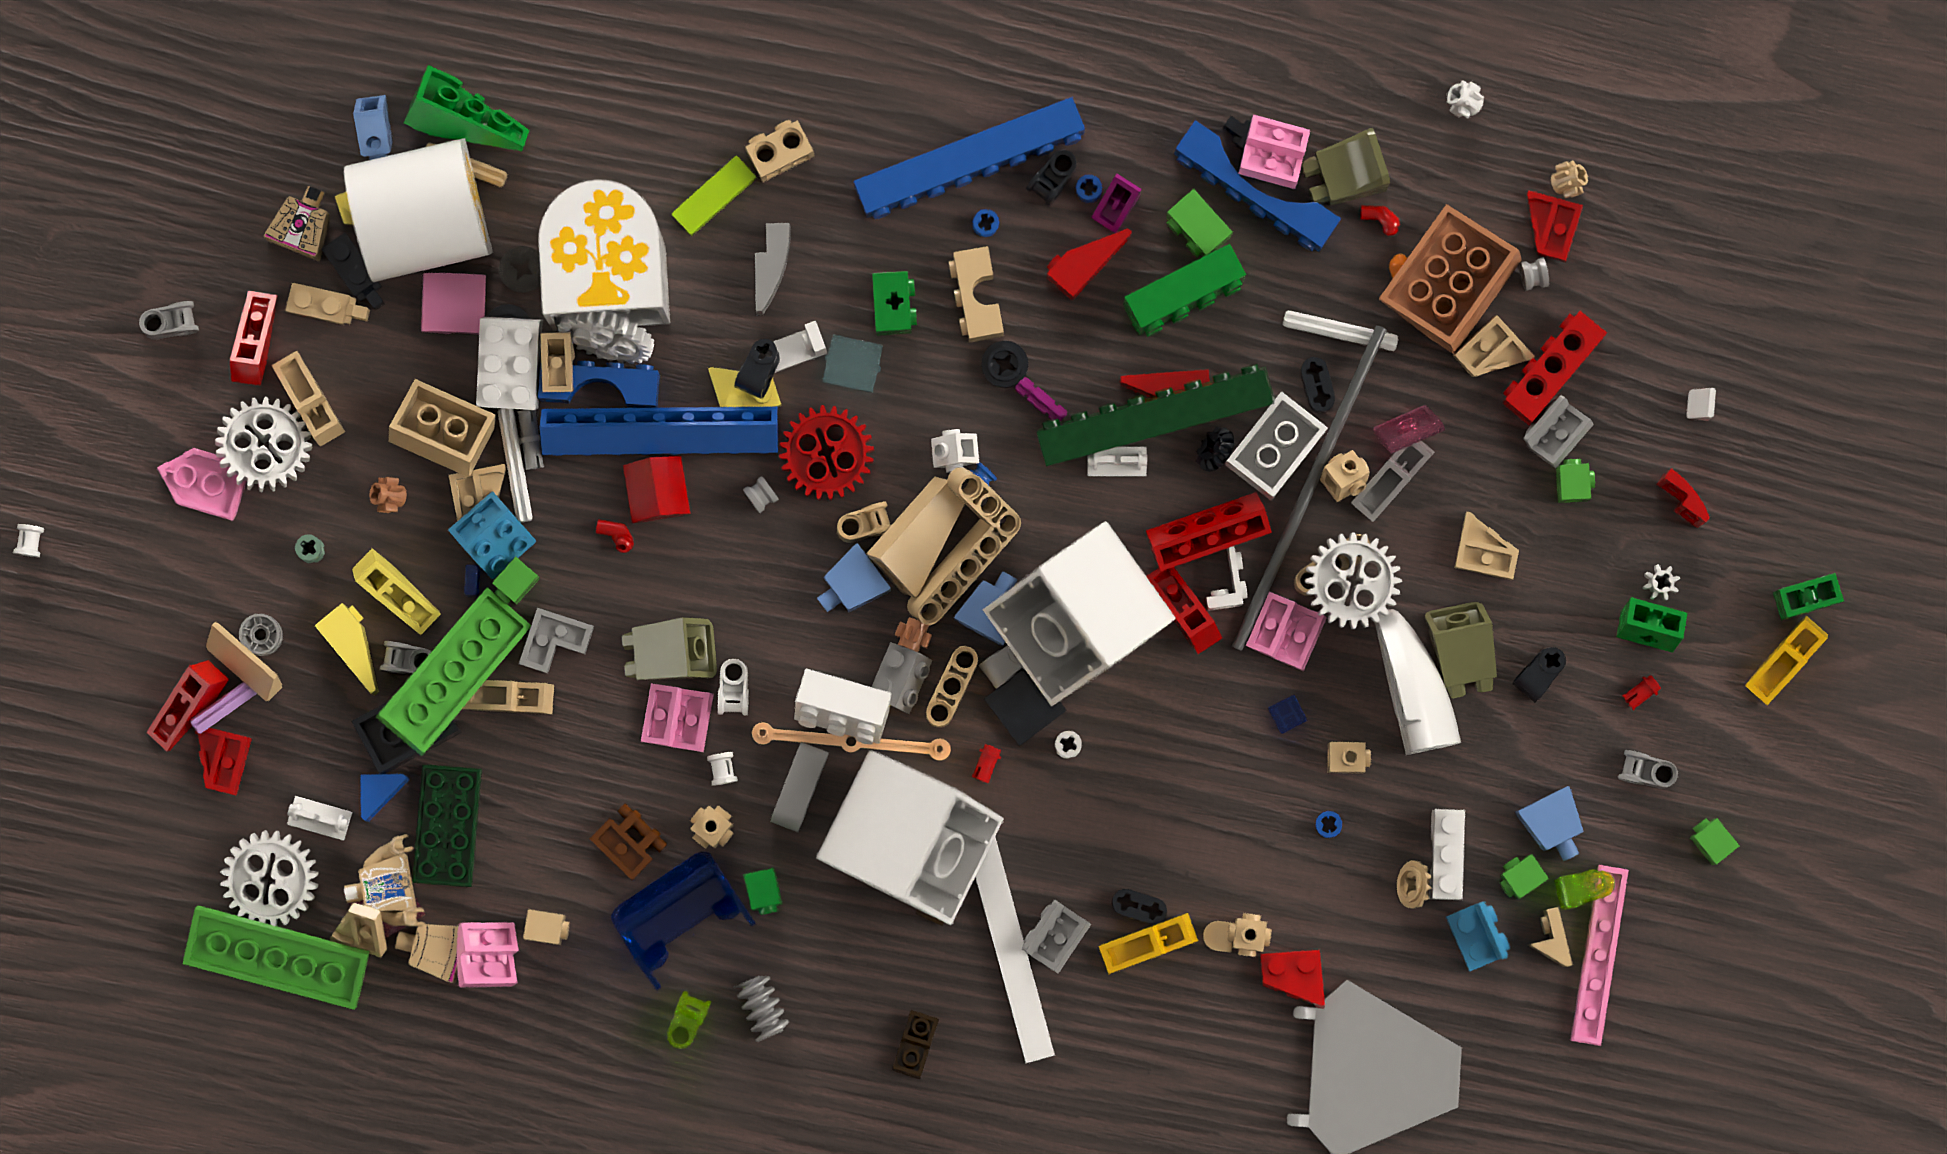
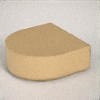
(1216, 936)

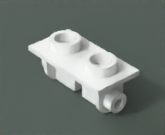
(1118, 462)
(319, 818)

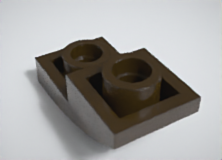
(915, 1044)

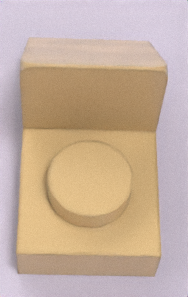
(556, 360)
(1556, 947)

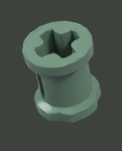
(301, 551)

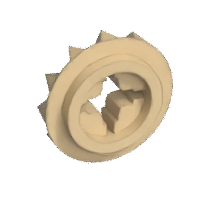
(1413, 892)

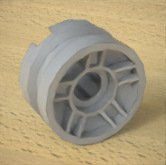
(253, 625)

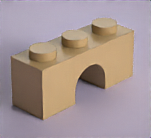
(979, 320)

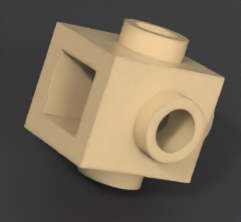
(1345, 475)
(722, 832)
(1237, 931)

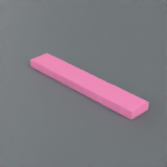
(1599, 961)

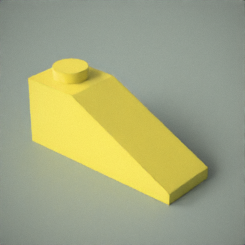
(394, 591)
(349, 640)

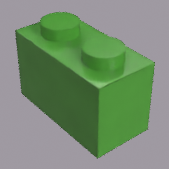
(1198, 224)

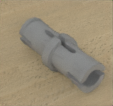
(530, 439)

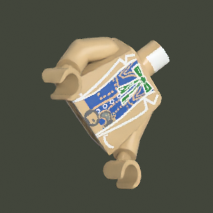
(387, 885)

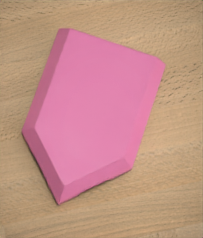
(202, 484)

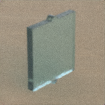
(852, 363)

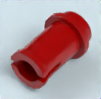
(1641, 692)
(986, 763)

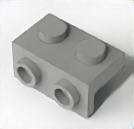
(1557, 431)
(902, 675)
(1055, 936)

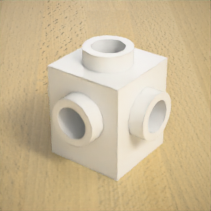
(954, 450)

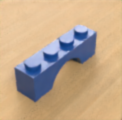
(637, 385)

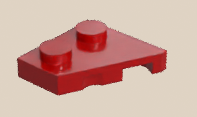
(1553, 224)
(223, 759)
(1295, 974)

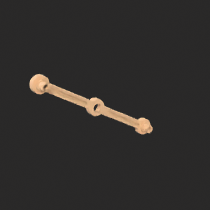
(764, 733)

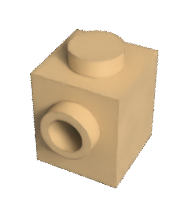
(1348, 757)
(546, 927)

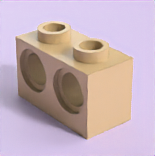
(783, 157)

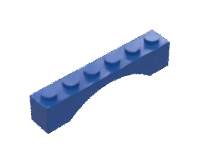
(1307, 221)

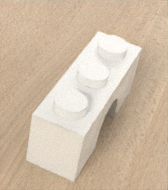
(1448, 854)

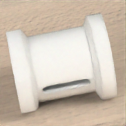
(28, 540)
(1065, 736)
(722, 768)

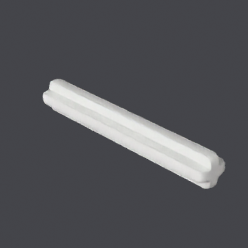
(1336, 329)
(515, 465)

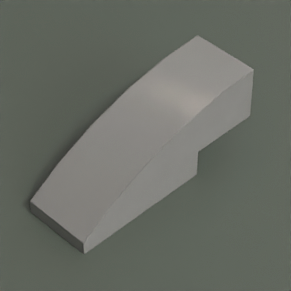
(771, 265)
(1391, 479)

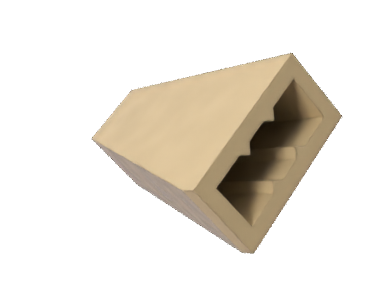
(917, 537)

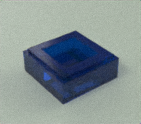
(472, 580)
(1287, 714)

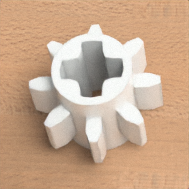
(1465, 99)
(1669, 581)

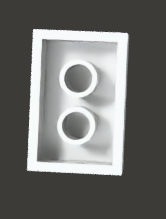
(509, 363)
(1276, 446)
(842, 707)

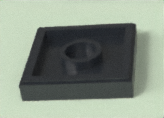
(1023, 707)

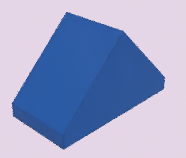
(378, 791)

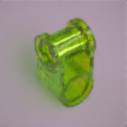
(1579, 888)
(688, 1018)

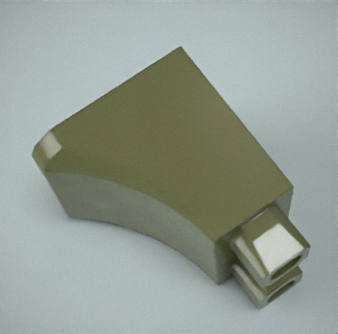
(1348, 170)
(1463, 647)
(671, 650)

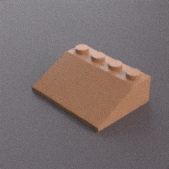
(1451, 278)

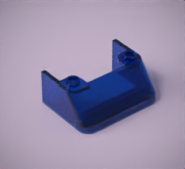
(673, 907)

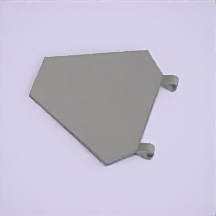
(1373, 1071)

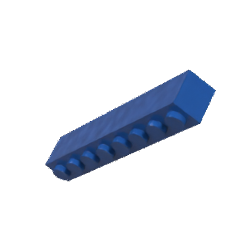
(970, 157)
(659, 430)

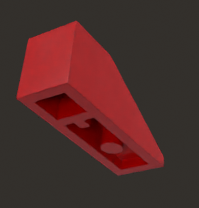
(1080, 265)
(253, 338)
(1150, 383)
(1188, 611)
(192, 694)

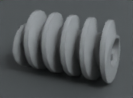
(762, 1007)

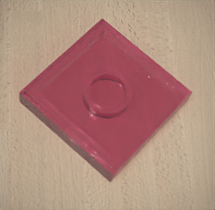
(1408, 429)

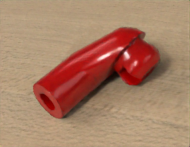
(1383, 215)

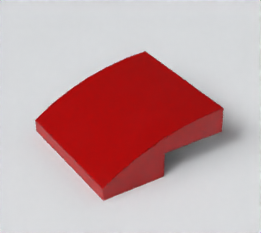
(1690, 504)

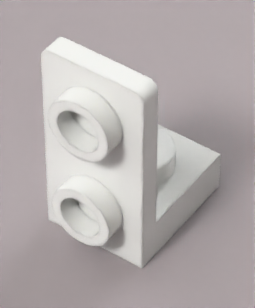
(800, 347)
(1221, 598)

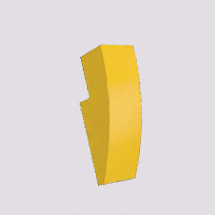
(1787, 660)
(1148, 943)

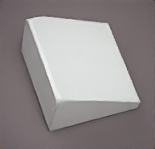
(1701, 404)

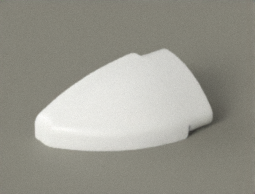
(1418, 688)

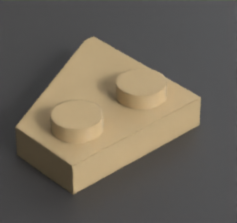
(1492, 349)
(471, 490)
(1484, 550)
(362, 929)

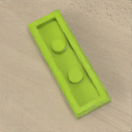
(714, 195)

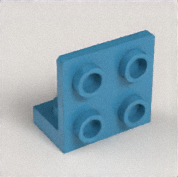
(492, 535)
(1477, 935)

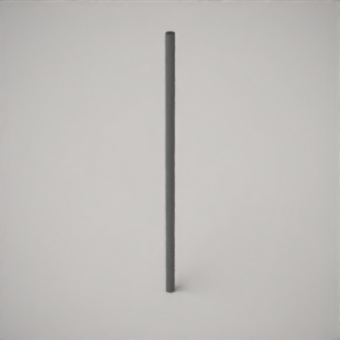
(1309, 488)

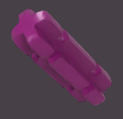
(1040, 399)

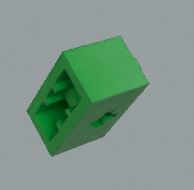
(885, 287)
(1808, 596)
(1651, 624)
(763, 891)

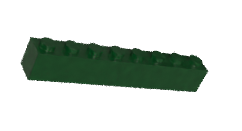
(1155, 415)

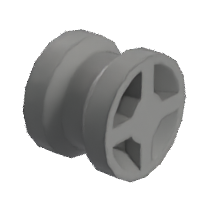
(1534, 274)
(760, 494)

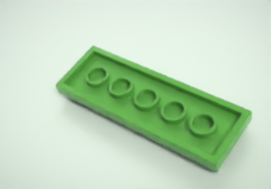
(453, 671)
(276, 957)

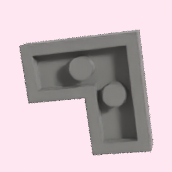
(550, 631)

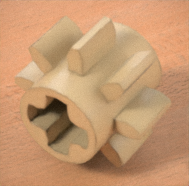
(1569, 179)

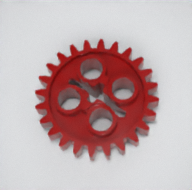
(802, 461)

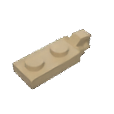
(324, 305)

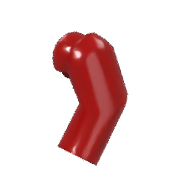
(618, 532)

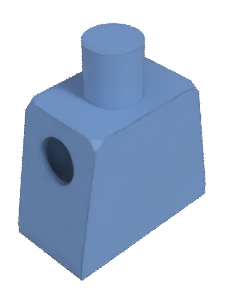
(371, 120)
(853, 582)
(972, 613)
(1553, 822)

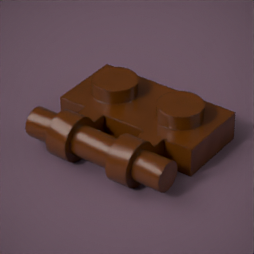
(622, 848)

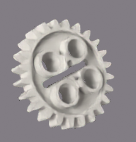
(608, 336)
(243, 459)
(1378, 588)
(243, 873)

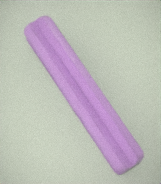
(222, 707)

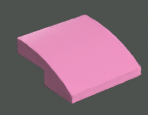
(1274, 151)
(452, 303)
(1286, 631)
(677, 717)
(486, 954)

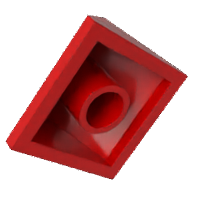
(656, 488)

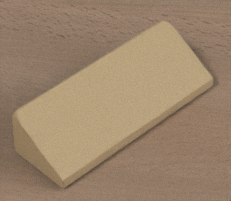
(243, 662)

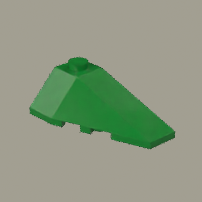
(451, 112)

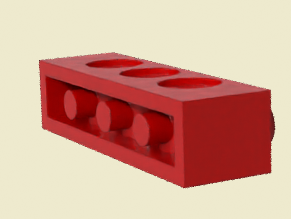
(1588, 337)
(1208, 531)

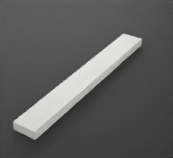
(1011, 958)

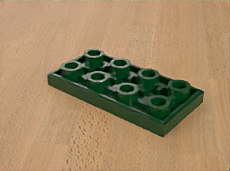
(447, 825)

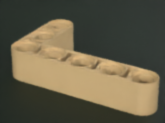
(967, 548)

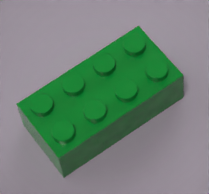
(1184, 290)

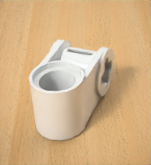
(733, 690)

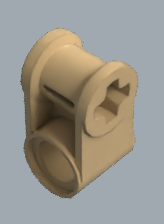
(866, 522)

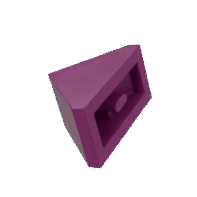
(1116, 203)

